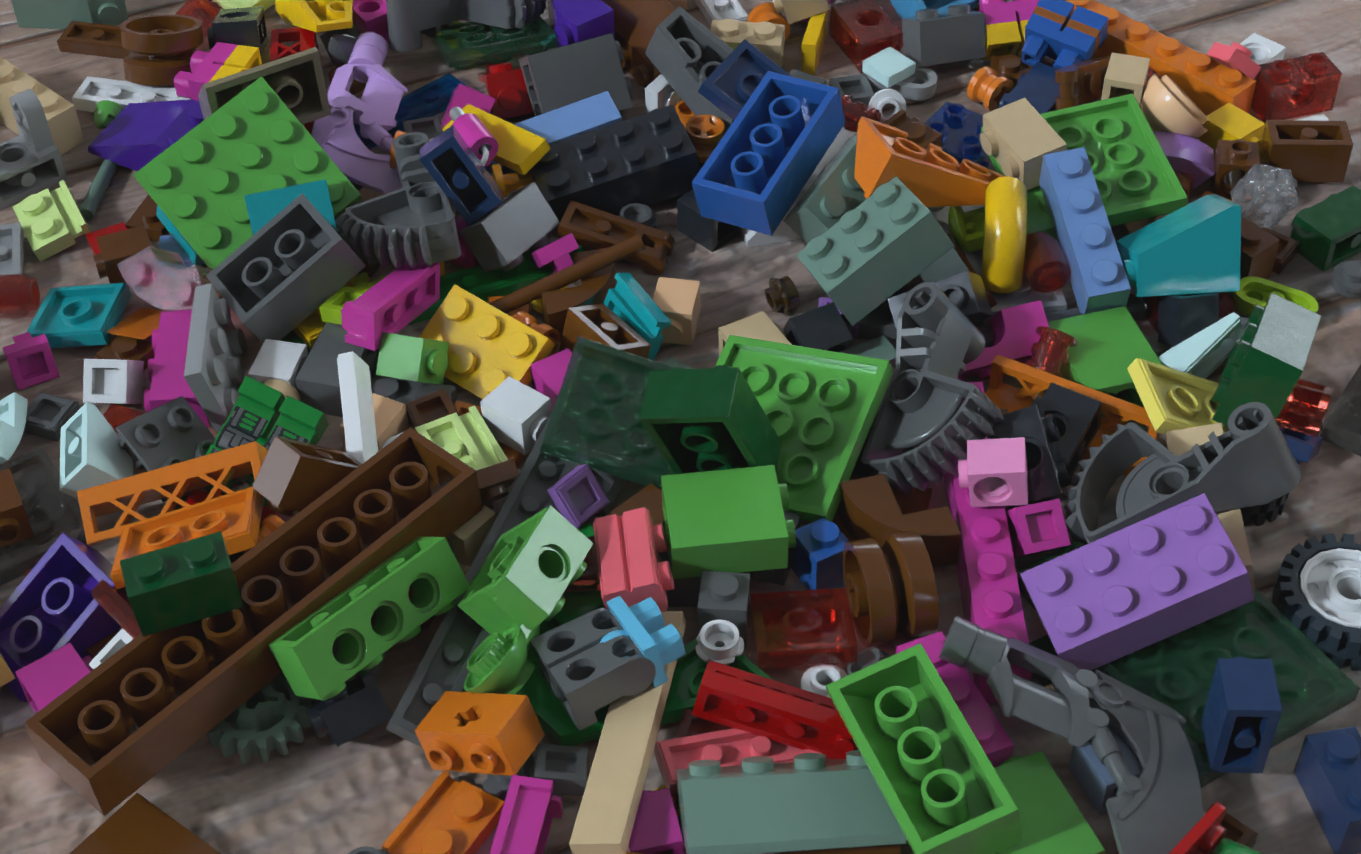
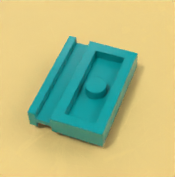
(637, 310)

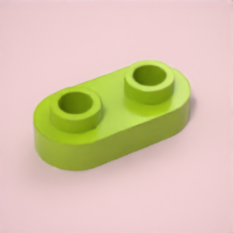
(1258, 290)

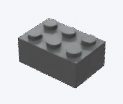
(285, 271)

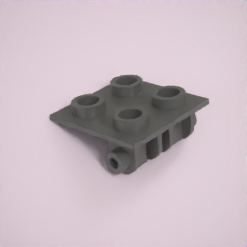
(165, 436)

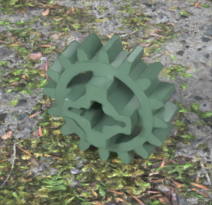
(263, 723)

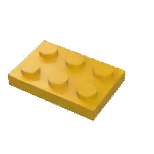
(484, 343)

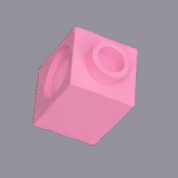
(995, 472)

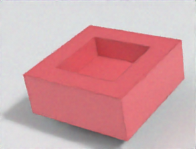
(1235, 57)

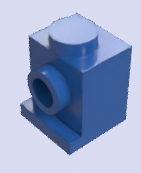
(819, 555)

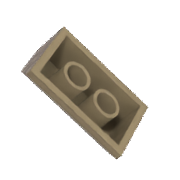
(294, 79)

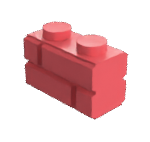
(631, 558)

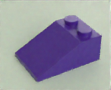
(579, 20)
(145, 131)
(55, 607)

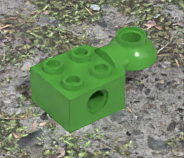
(516, 592)

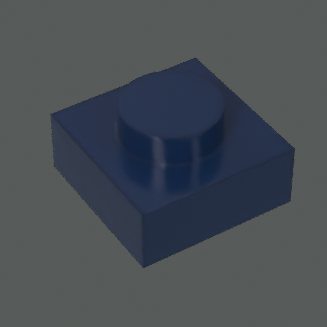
(1303, 446)

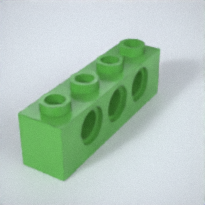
(307, 647)

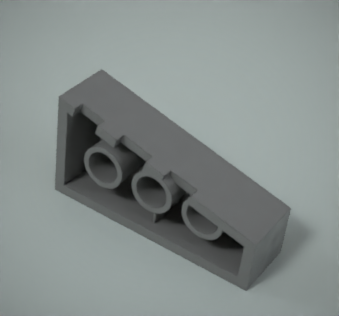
(686, 57)

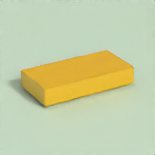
(814, 42)

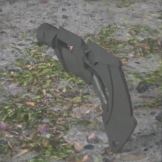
(1150, 810)

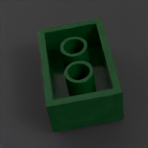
(1266, 358)
(707, 420)

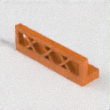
(1036, 381)
(165, 482)

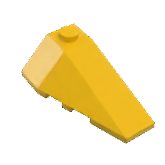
(316, 14)

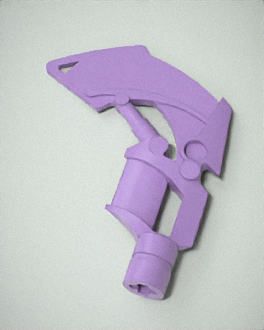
(373, 113)

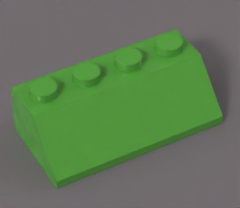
(926, 757)

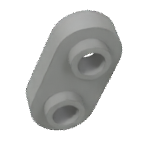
(915, 88)

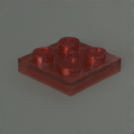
(803, 628)

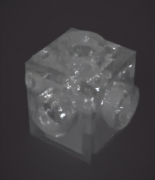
(1265, 195)

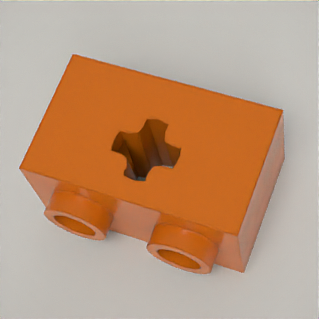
(480, 733)

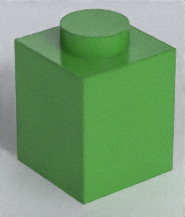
(412, 358)

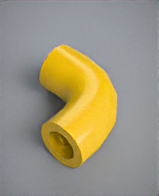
(1004, 235)

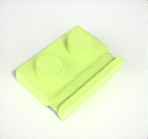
(51, 220)
(465, 438)

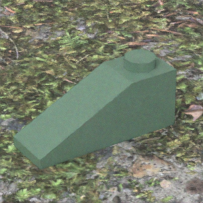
(60, 13)

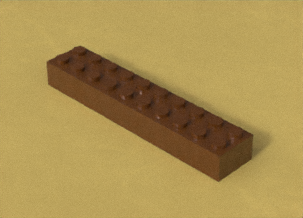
(181, 682)

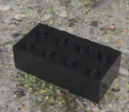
(619, 164)

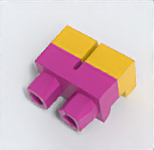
(1005, 25)
(218, 63)

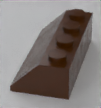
(634, 27)

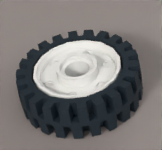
(1322, 595)

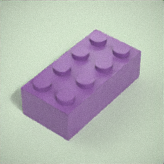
(1139, 585)

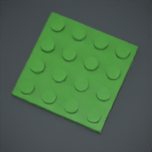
(237, 152)
(1124, 159)
(818, 409)

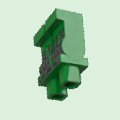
(261, 416)

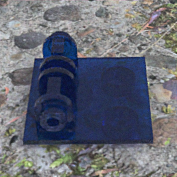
(959, 132)

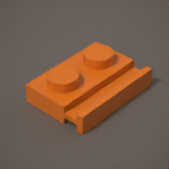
(447, 820)

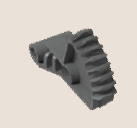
(412, 17)
(406, 224)
(927, 395)
(1233, 470)

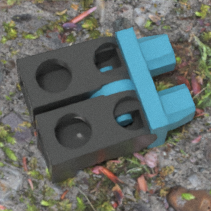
(607, 656)

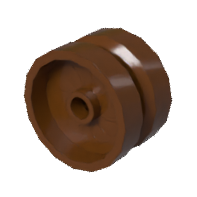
(159, 47)
(890, 588)

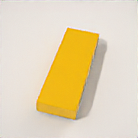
(517, 147)

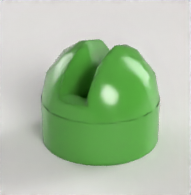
(105, 113)

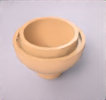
(1171, 109)

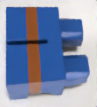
(1062, 33)

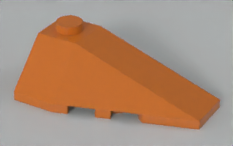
(927, 173)

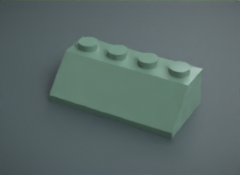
(783, 806)

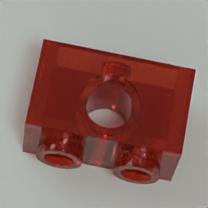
(863, 30)
(1295, 87)

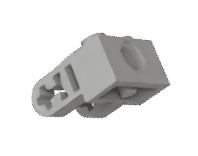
(31, 159)

